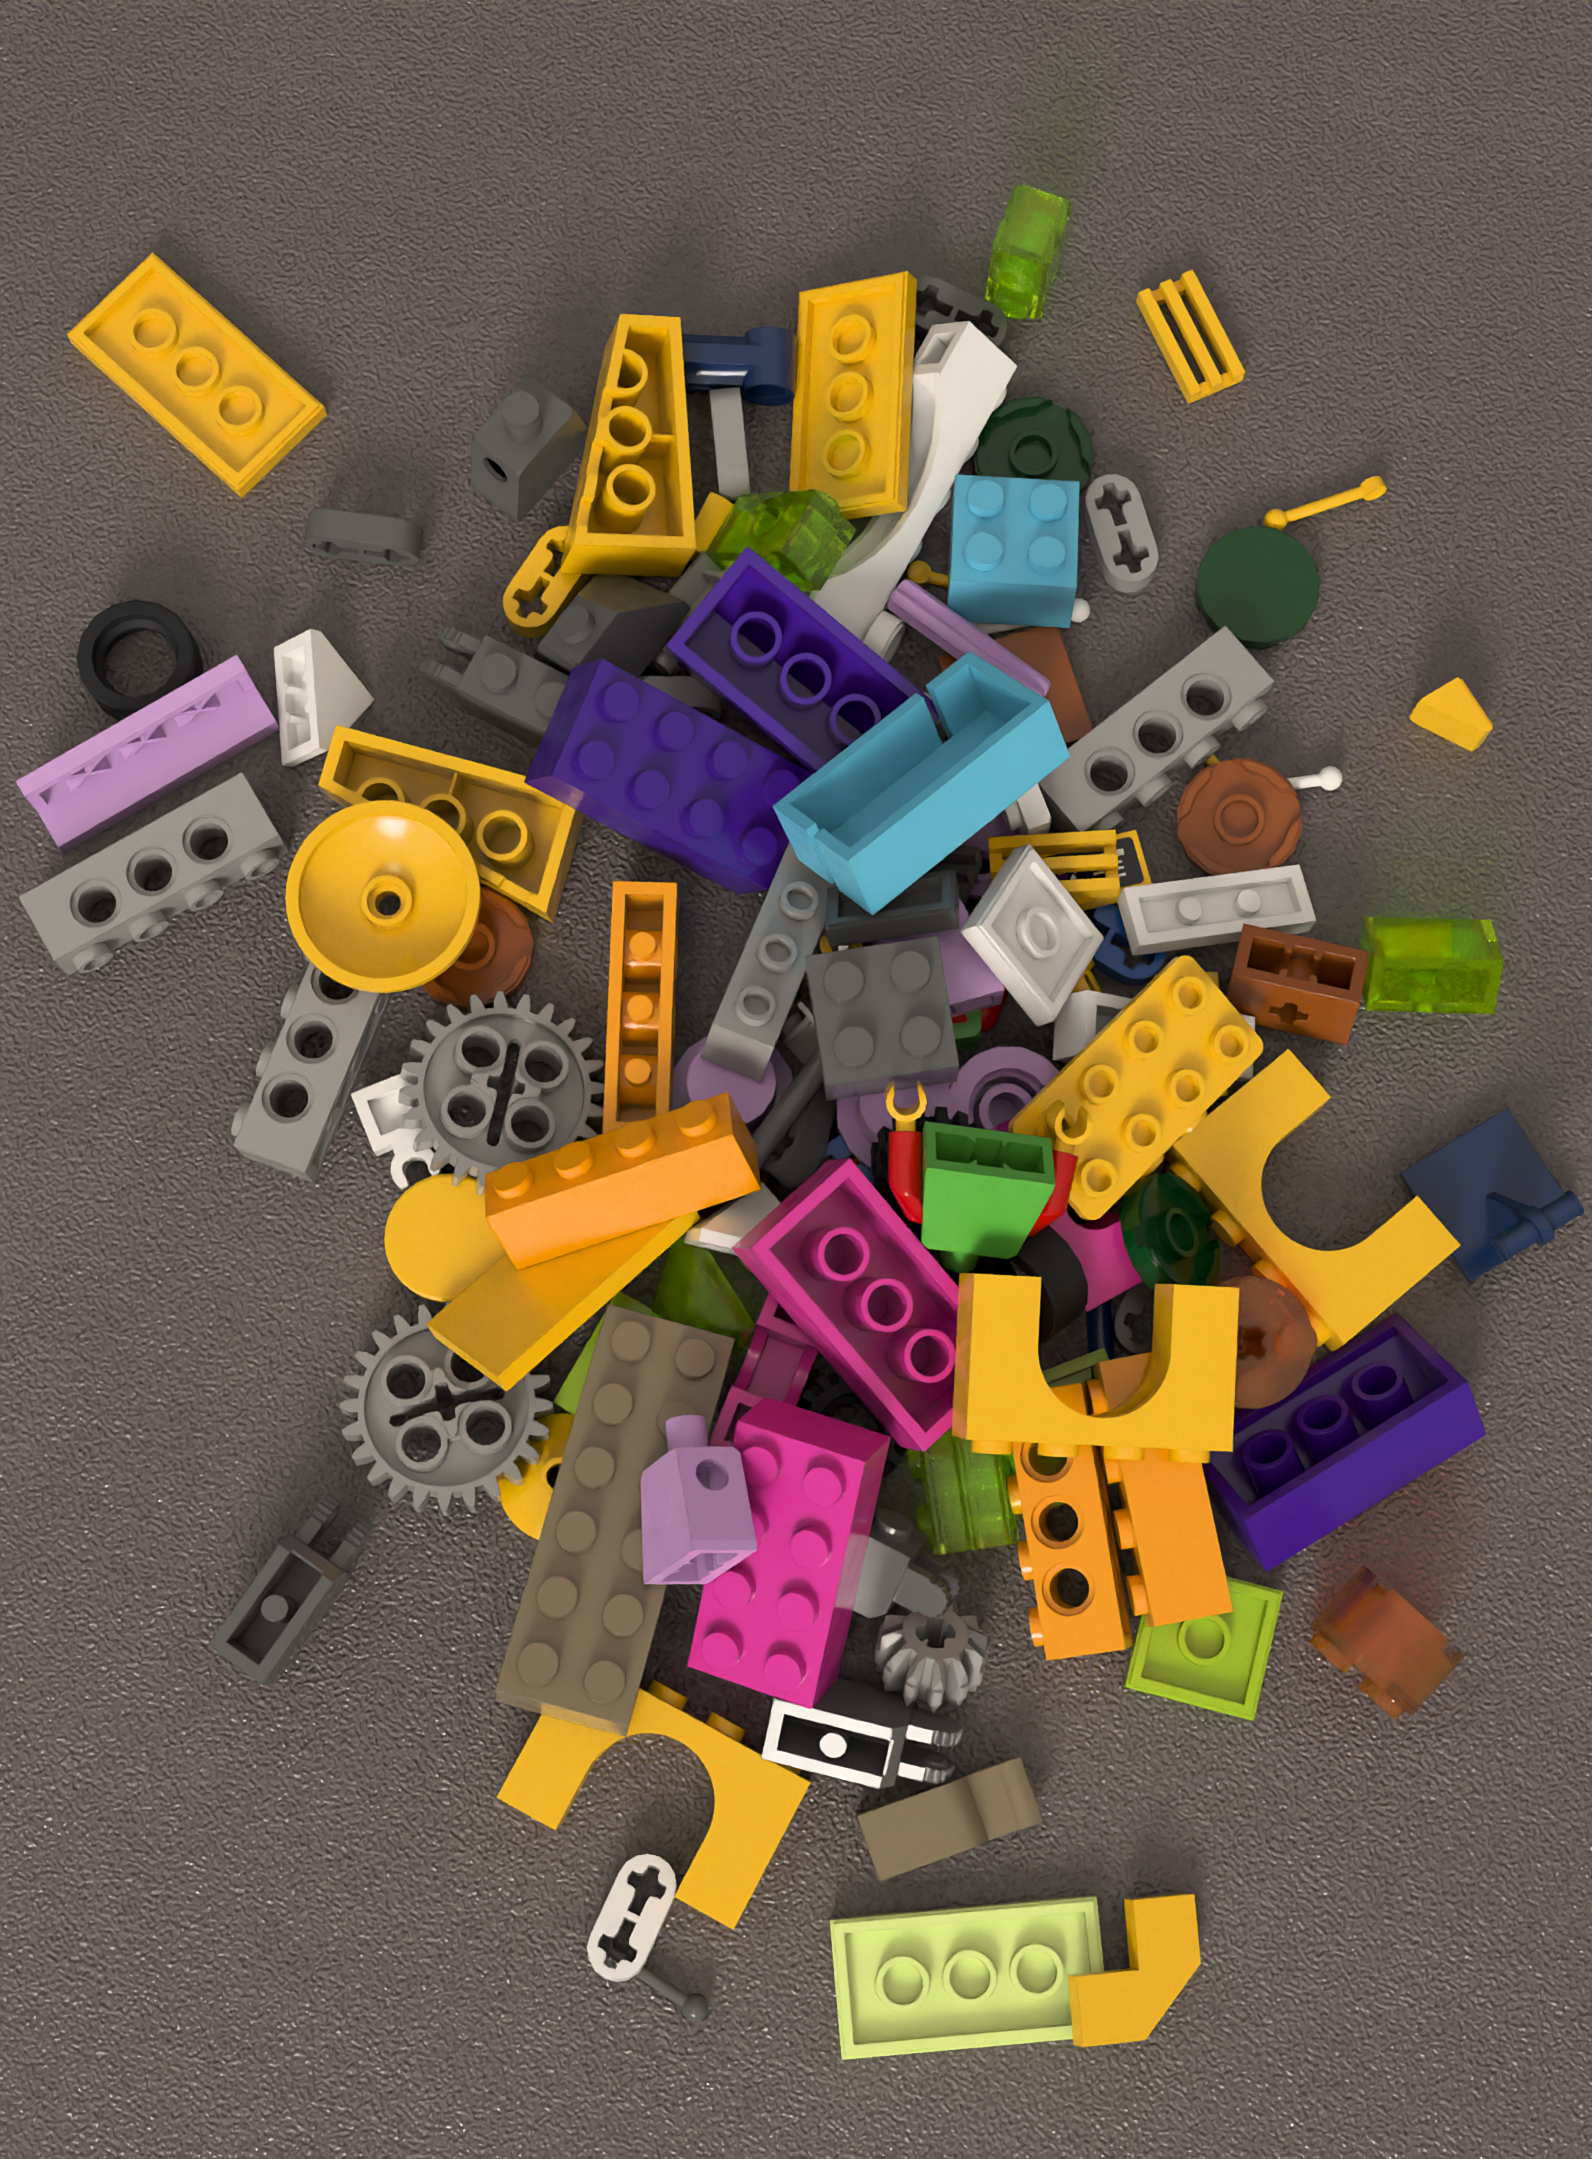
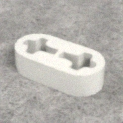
(617, 1911)

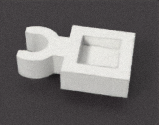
(383, 1125)

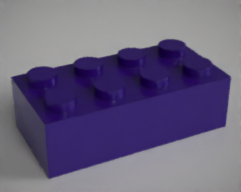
(666, 776)

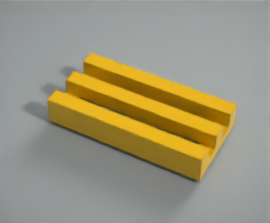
(1169, 293)
(1068, 843)

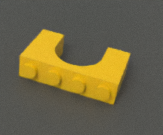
(1226, 1165)
(1178, 1407)
(750, 1793)

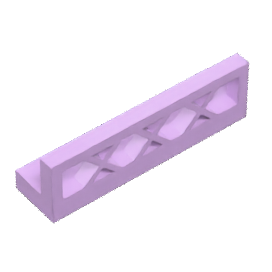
(148, 754)

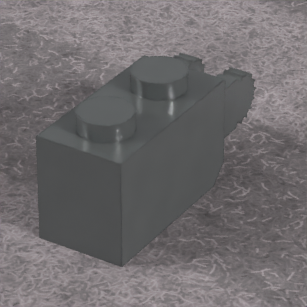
(499, 684)
(903, 1571)
(289, 1597)
(861, 1736)

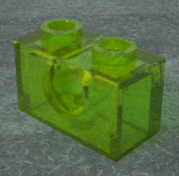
(790, 530)

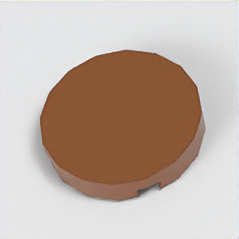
(1238, 818)
(494, 959)

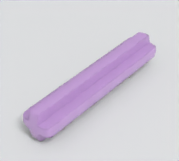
(958, 635)

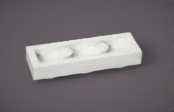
(1214, 909)

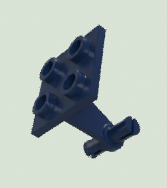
(1491, 1194)

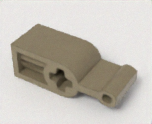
(948, 1818)

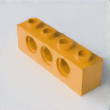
(641, 1002)
(1103, 1618)

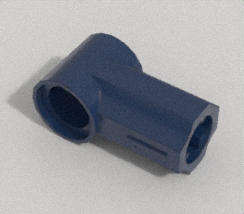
(758, 363)

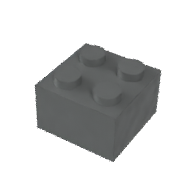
(882, 1018)

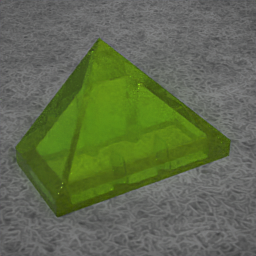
(700, 1296)

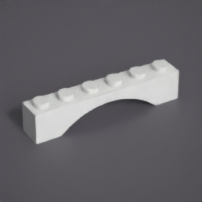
(954, 391)

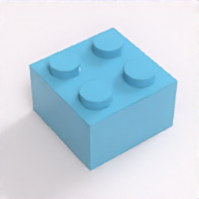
(1013, 550)

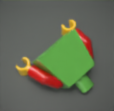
(979, 1186)

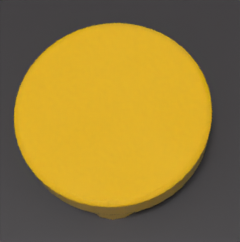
(440, 1238)

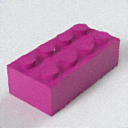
(864, 1297)
(788, 1607)

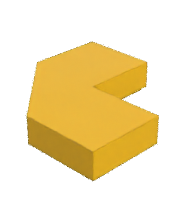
(1162, 1959)

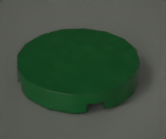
(1034, 442)
(1257, 586)
(1168, 1233)

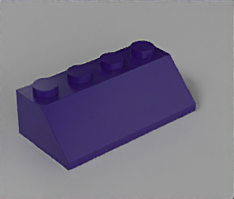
(787, 664)
(1341, 1441)

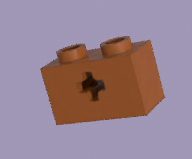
(1297, 983)

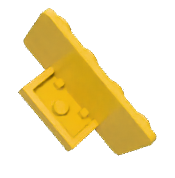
(1145, 1081)

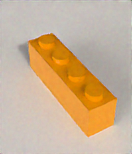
(622, 1181)
(1162, 1516)

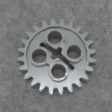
(447, 1080)
(461, 1464)

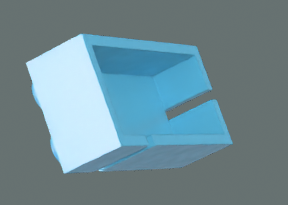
(906, 798)

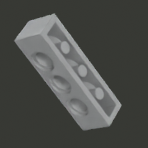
(1215, 669)
(119, 872)
(769, 970)
(302, 1141)

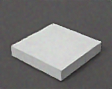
(1032, 935)

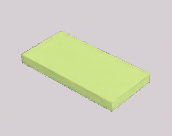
(961, 1975)

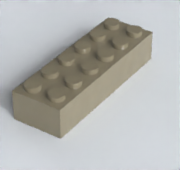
(585, 1601)

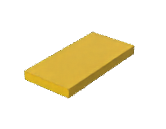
(197, 374)
(855, 393)
(519, 1317)

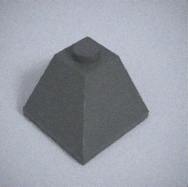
(614, 622)

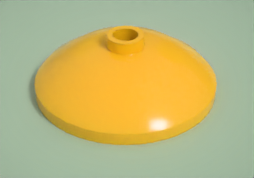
(356, 863)

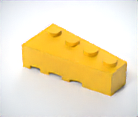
(635, 468)
(511, 829)

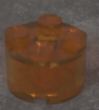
(1275, 1341)
(1385, 1642)

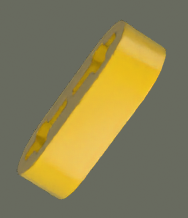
(531, 578)

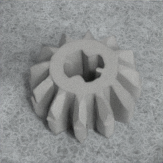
(931, 1656)

